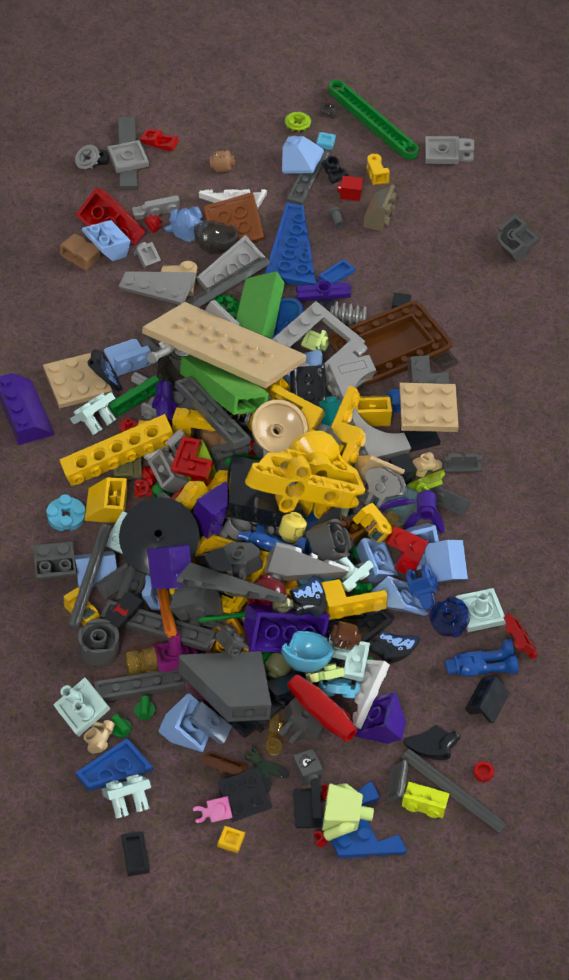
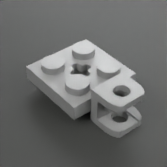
(453, 148)

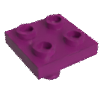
(168, 653)

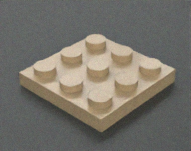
(74, 381)
(428, 407)

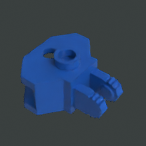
(423, 587)

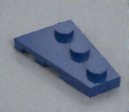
(114, 765)

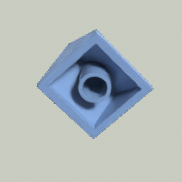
(379, 557)
(447, 560)
(107, 565)

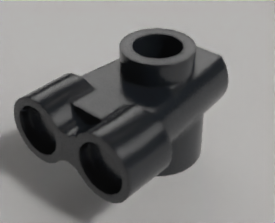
(333, 169)

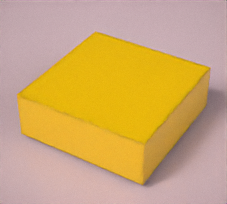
(231, 839)

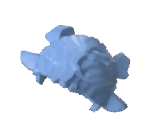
(183, 222)

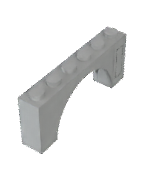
(354, 373)

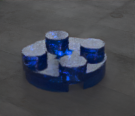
(454, 626)

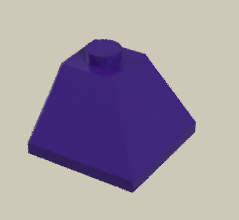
(384, 720)

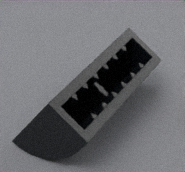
(215, 560)

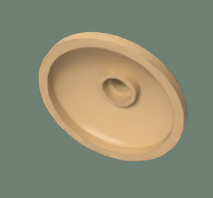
(280, 416)

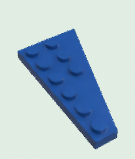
(291, 249)

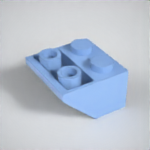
(108, 239)

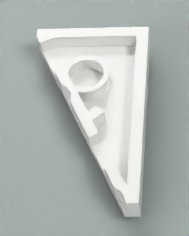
(216, 197)
(374, 674)

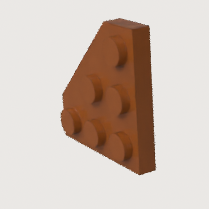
(239, 212)

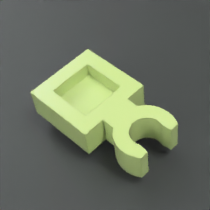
(329, 672)

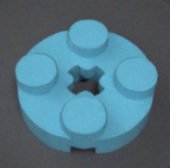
(64, 504)
(339, 686)

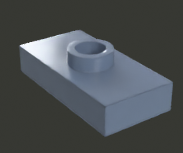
(210, 723)

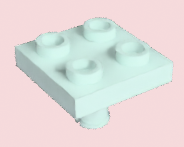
(484, 609)

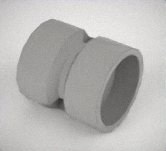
(232, 527)

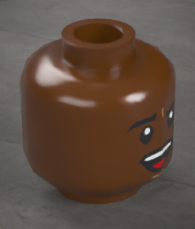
(345, 636)

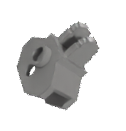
(384, 485)

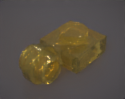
(274, 729)

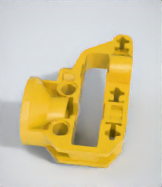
(316, 466)

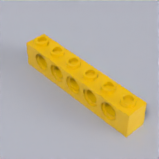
(117, 450)

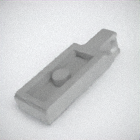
(156, 207)

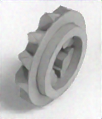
(88, 151)

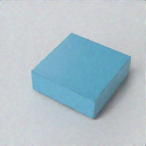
(326, 140)

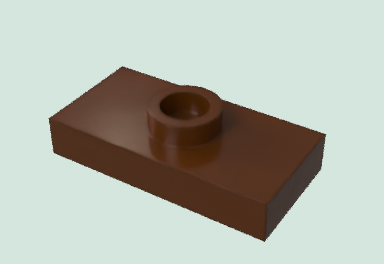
(223, 764)

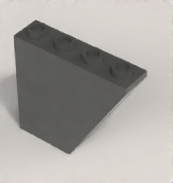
(230, 684)

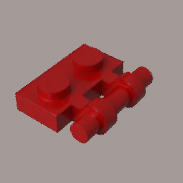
(520, 634)

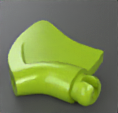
(427, 482)

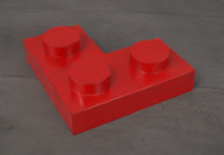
(188, 463)
(411, 548)

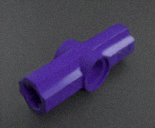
(323, 290)
(163, 401)

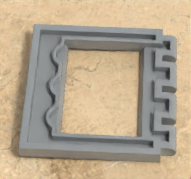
(310, 317)

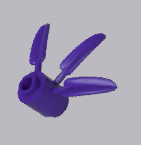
(425, 509)

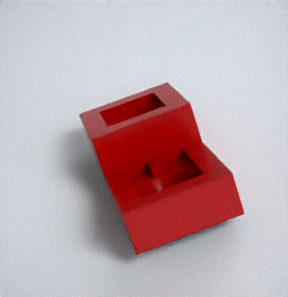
(156, 139)

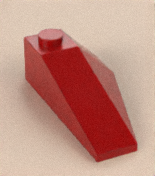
(102, 208)

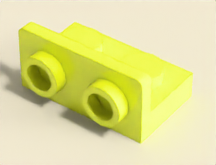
(425, 800)

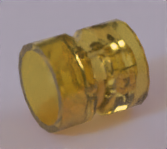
(142, 661)

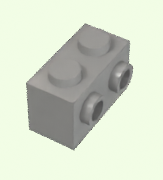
(160, 465)

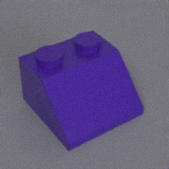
(211, 510)
(167, 564)

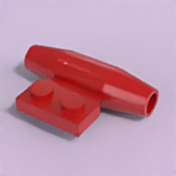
(322, 708)

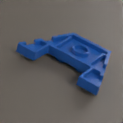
(363, 841)

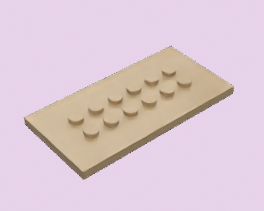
(224, 344)

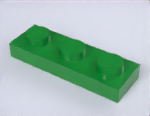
(134, 396)

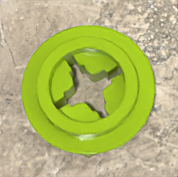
(297, 117)

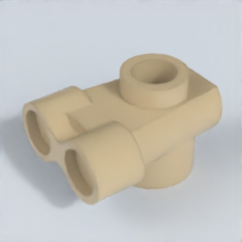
(425, 463)
(98, 735)

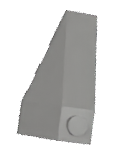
(289, 565)

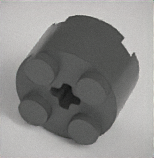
(329, 540)
(98, 642)

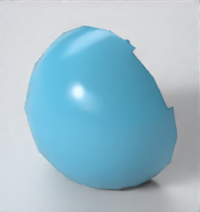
(307, 652)

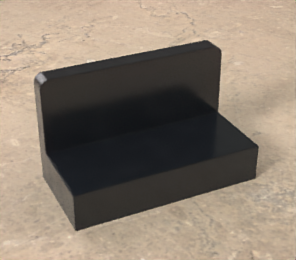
(421, 439)
(488, 698)
(308, 806)

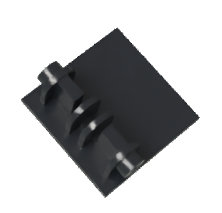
(245, 794)

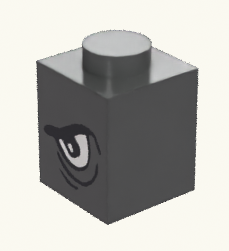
(307, 767)

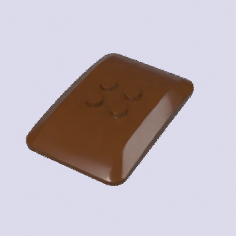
(395, 336)

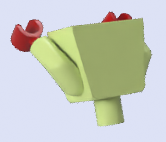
(341, 812)

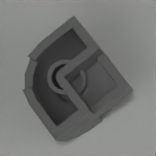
(516, 237)

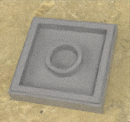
(128, 156)

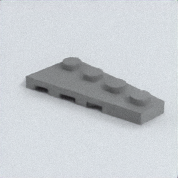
(235, 258)
(164, 286)

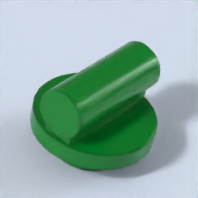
(144, 709)
(122, 726)

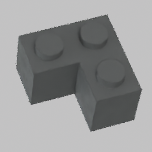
(420, 371)

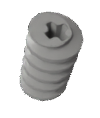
(348, 314)

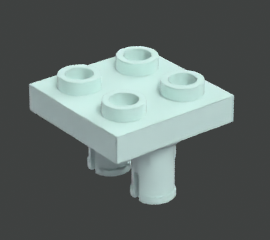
(97, 404)
(355, 573)
(81, 706)
(117, 790)

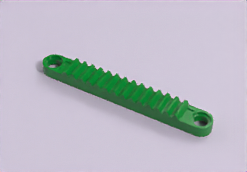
(373, 119)

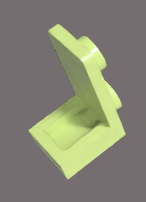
(315, 341)

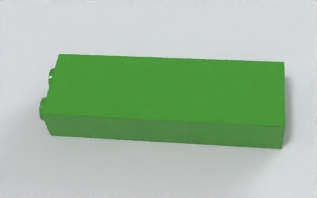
(261, 303)
(227, 389)

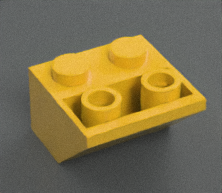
(375, 410)
(106, 500)

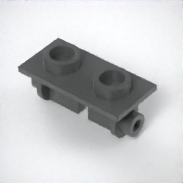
(222, 452)
(461, 463)
(451, 501)
(230, 640)

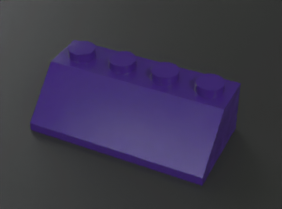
(23, 409)
(269, 629)

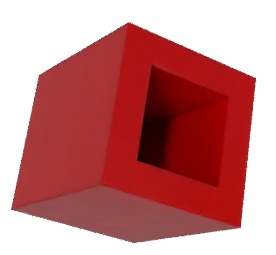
(350, 188)

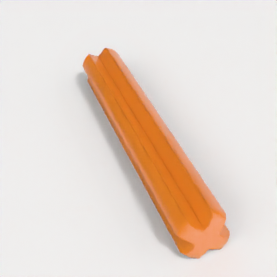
(166, 613)

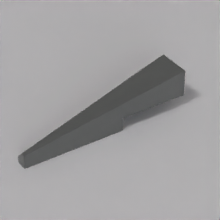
(205, 578)

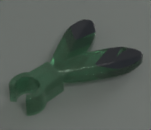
(266, 768)

